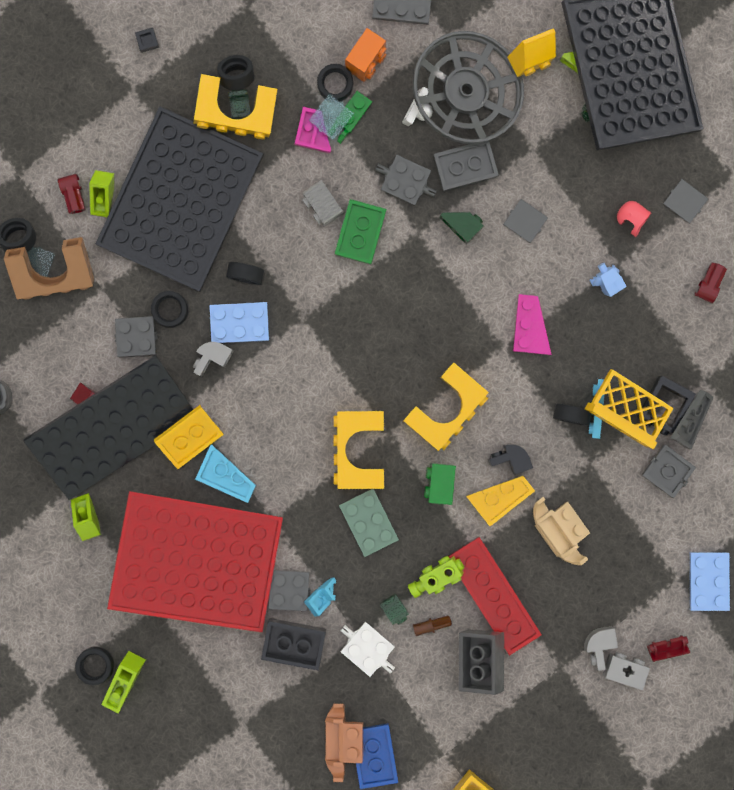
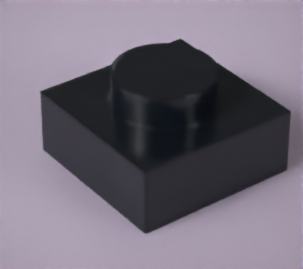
(147, 40)

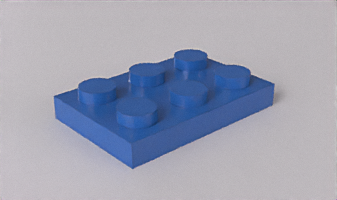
(378, 758)

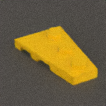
(500, 499)

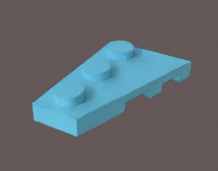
(595, 428)

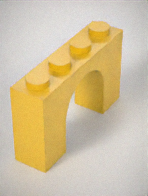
(209, 115)
(471, 396)
(348, 424)

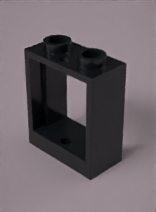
(675, 388)

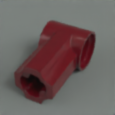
(71, 190)
(710, 284)

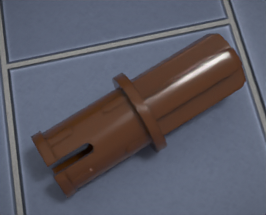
(432, 625)

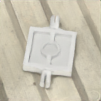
(367, 649)

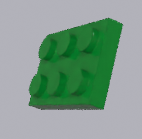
(360, 231)

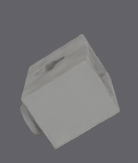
(635, 678)

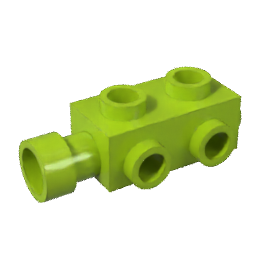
(439, 575)

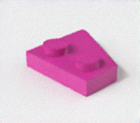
(309, 135)

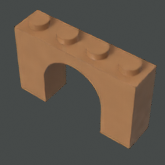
(29, 283)

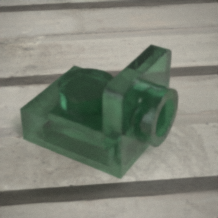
(239, 103)

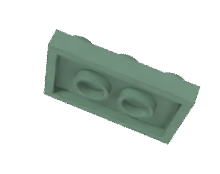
(368, 522)

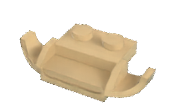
(561, 530)

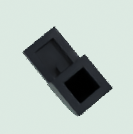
(517, 457)

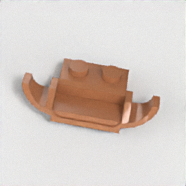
(343, 742)

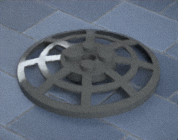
(474, 80)

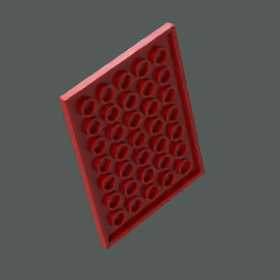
(194, 562)

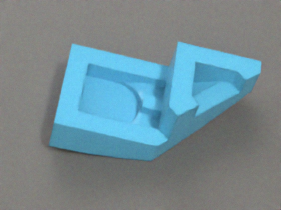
(321, 598)

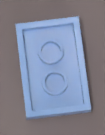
(239, 322)
(709, 581)

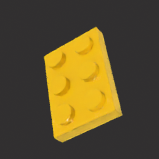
(188, 437)

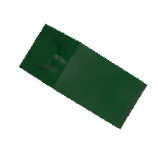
(463, 224)

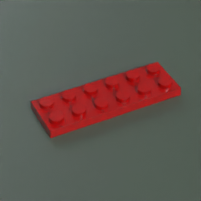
(495, 596)

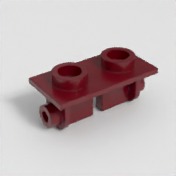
(668, 649)

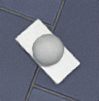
(413, 111)

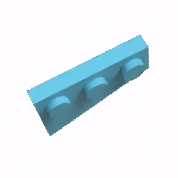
(224, 476)

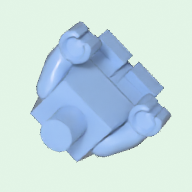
(608, 280)

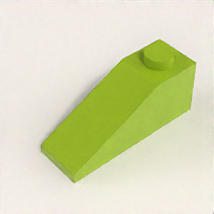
(123, 681)

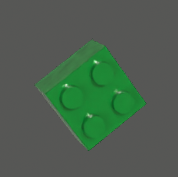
(440, 484)

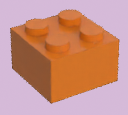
(365, 55)

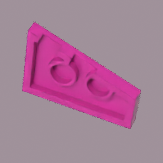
(530, 327)

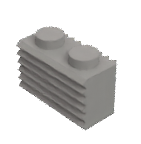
(322, 203)

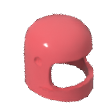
(634, 213)

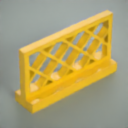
(621, 424)

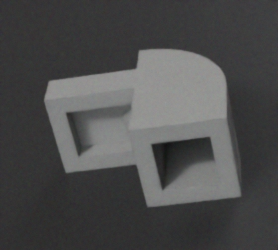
(211, 351)
(600, 640)

